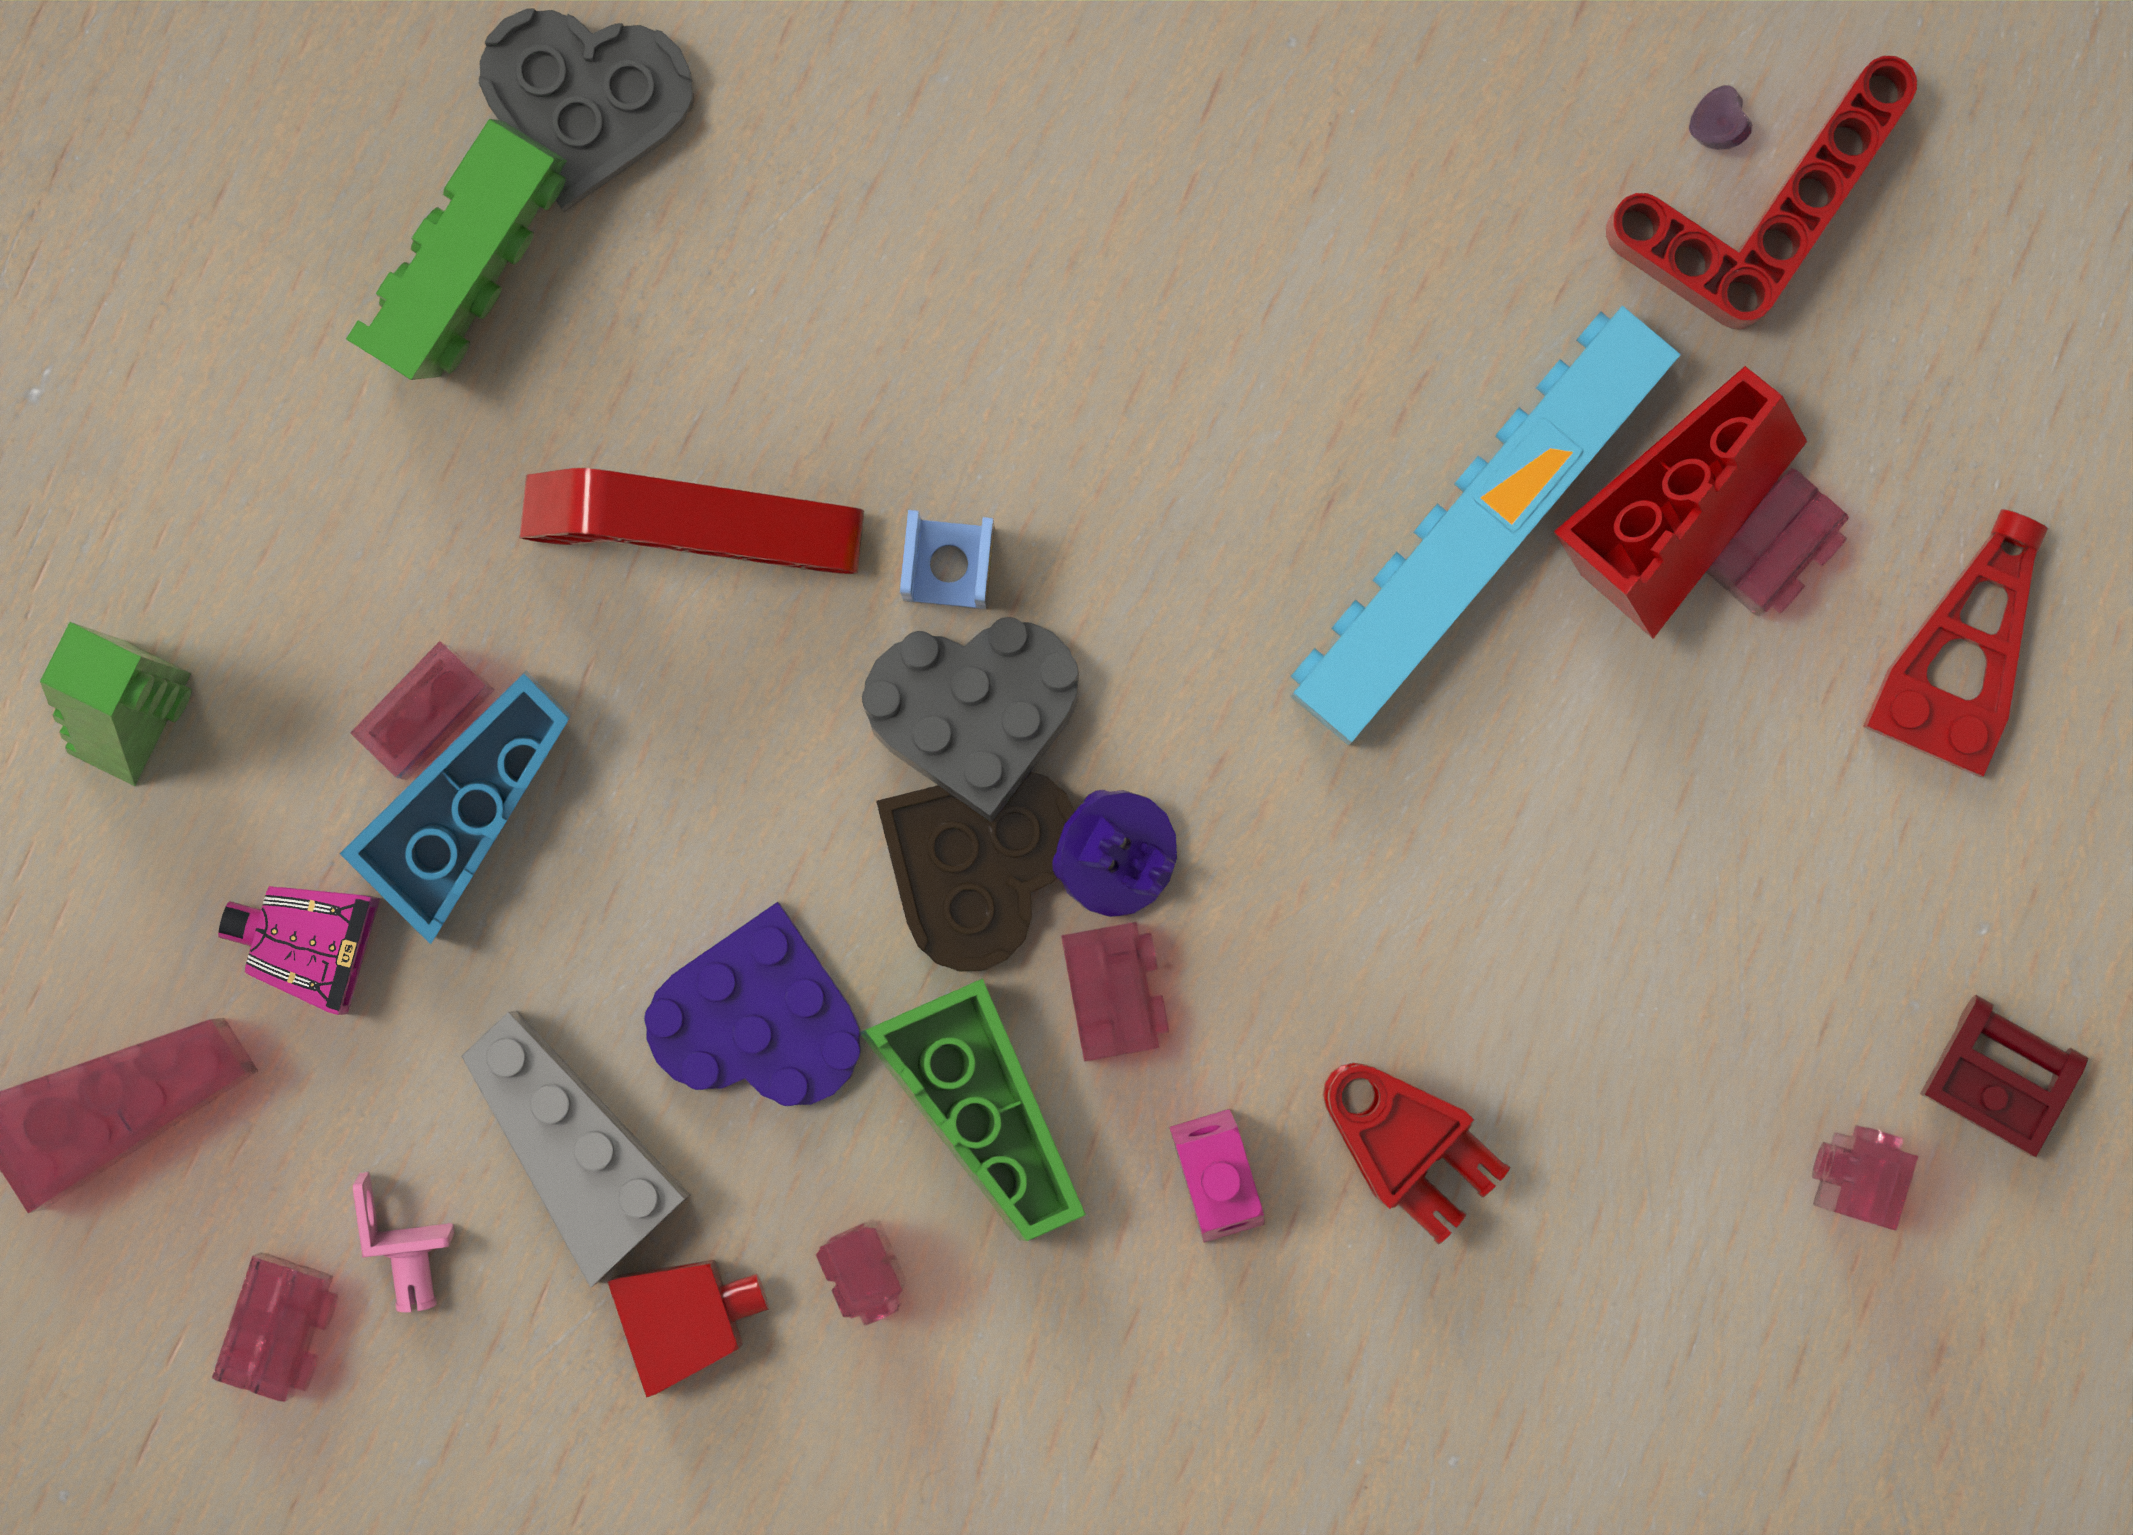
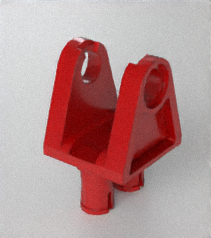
(1400, 1141)

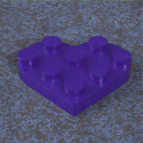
(756, 1013)

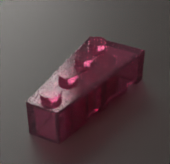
(98, 1112)

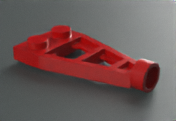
(1936, 720)

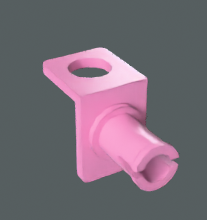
(404, 1247)

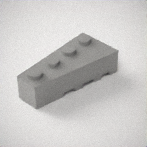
(577, 1153)

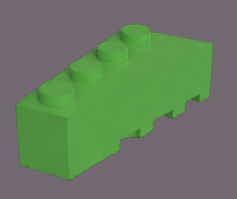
(462, 254)
(112, 699)
(976, 1098)

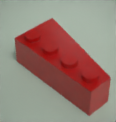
(1683, 500)

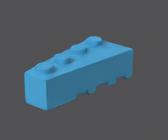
(447, 819)

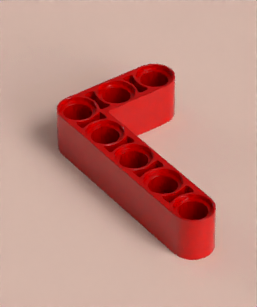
(1784, 214)
(687, 517)

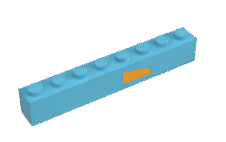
(1484, 524)

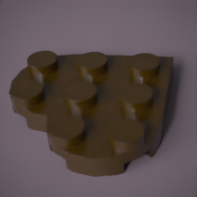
(969, 878)

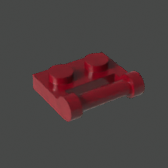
(1993, 1094)

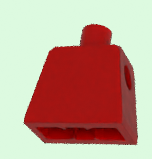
(682, 1318)

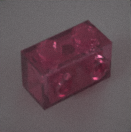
(1864, 1176)

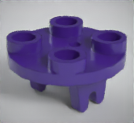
(1093, 841)

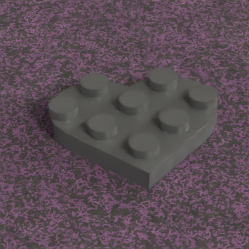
(586, 94)
(974, 711)

